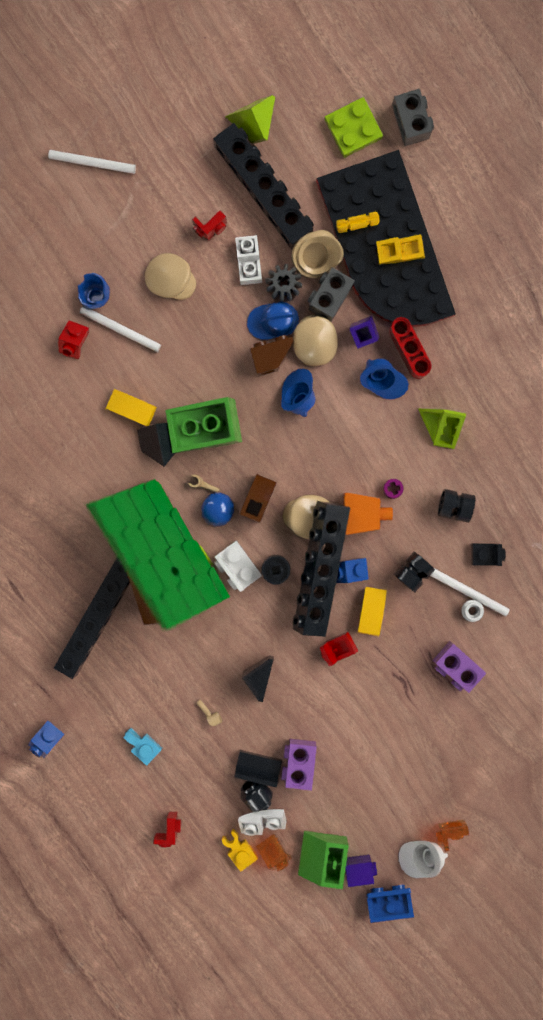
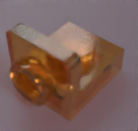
(455, 830)
(273, 853)

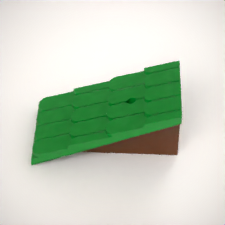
(159, 555)

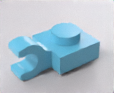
(144, 747)

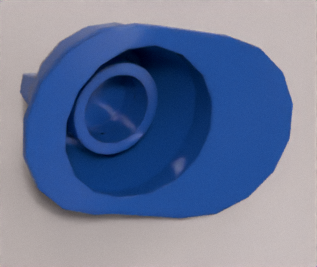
(272, 320)
(383, 379)
(298, 392)

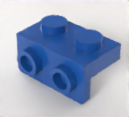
(389, 904)

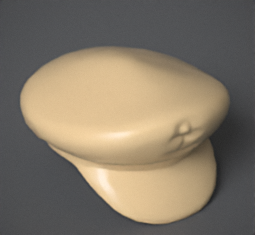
(316, 254)
(170, 277)
(315, 340)
(299, 514)

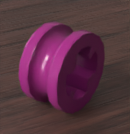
(397, 483)

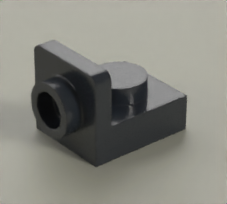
(487, 554)

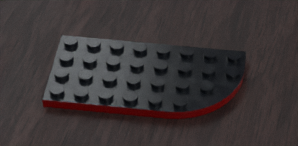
(394, 289)

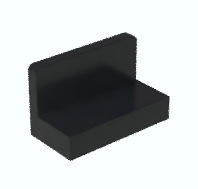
(258, 768)

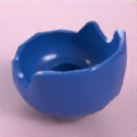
(93, 291)
(217, 509)

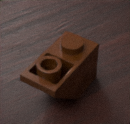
(270, 356)
(258, 498)

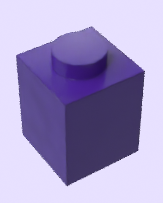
(364, 332)
(360, 870)

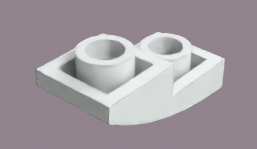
(248, 260)
(255, 822)

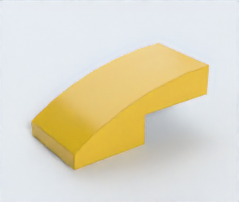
(400, 250)
(131, 407)
(372, 611)

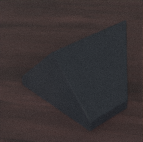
(156, 442)
(257, 677)

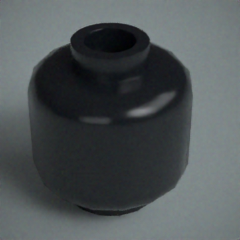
(256, 796)

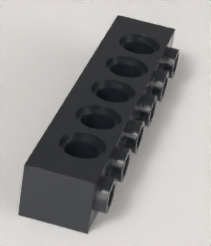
(236, 137)
(329, 560)
(93, 621)

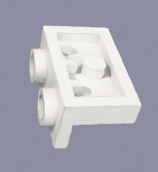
(237, 566)

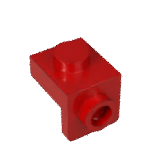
(214, 226)
(72, 339)
(338, 648)
(173, 827)

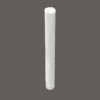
(91, 161)
(120, 329)
(470, 592)

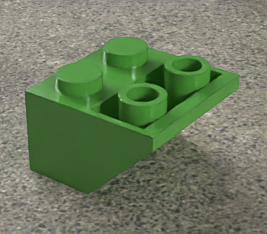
(323, 859)

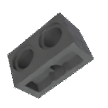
(406, 117)
(333, 296)

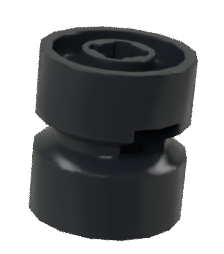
(456, 505)
(275, 569)
(414, 571)

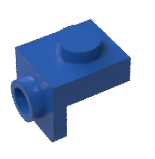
(352, 571)
(45, 740)

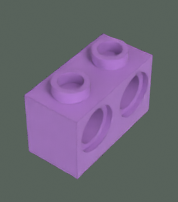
(461, 664)
(304, 764)

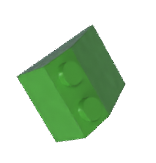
(204, 425)

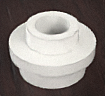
(477, 615)

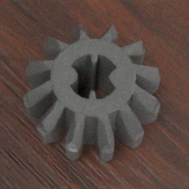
(274, 282)

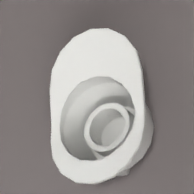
(421, 859)

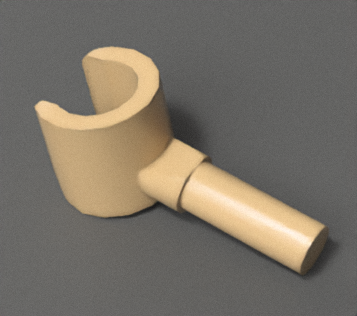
(202, 484)
(213, 719)

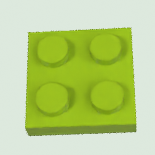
(353, 127)

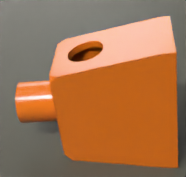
(365, 513)

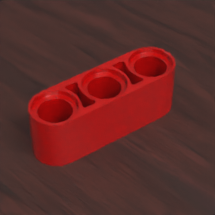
(410, 337)

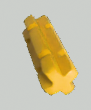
(357, 222)

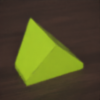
(255, 119)
(443, 426)

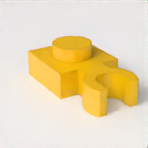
(241, 852)

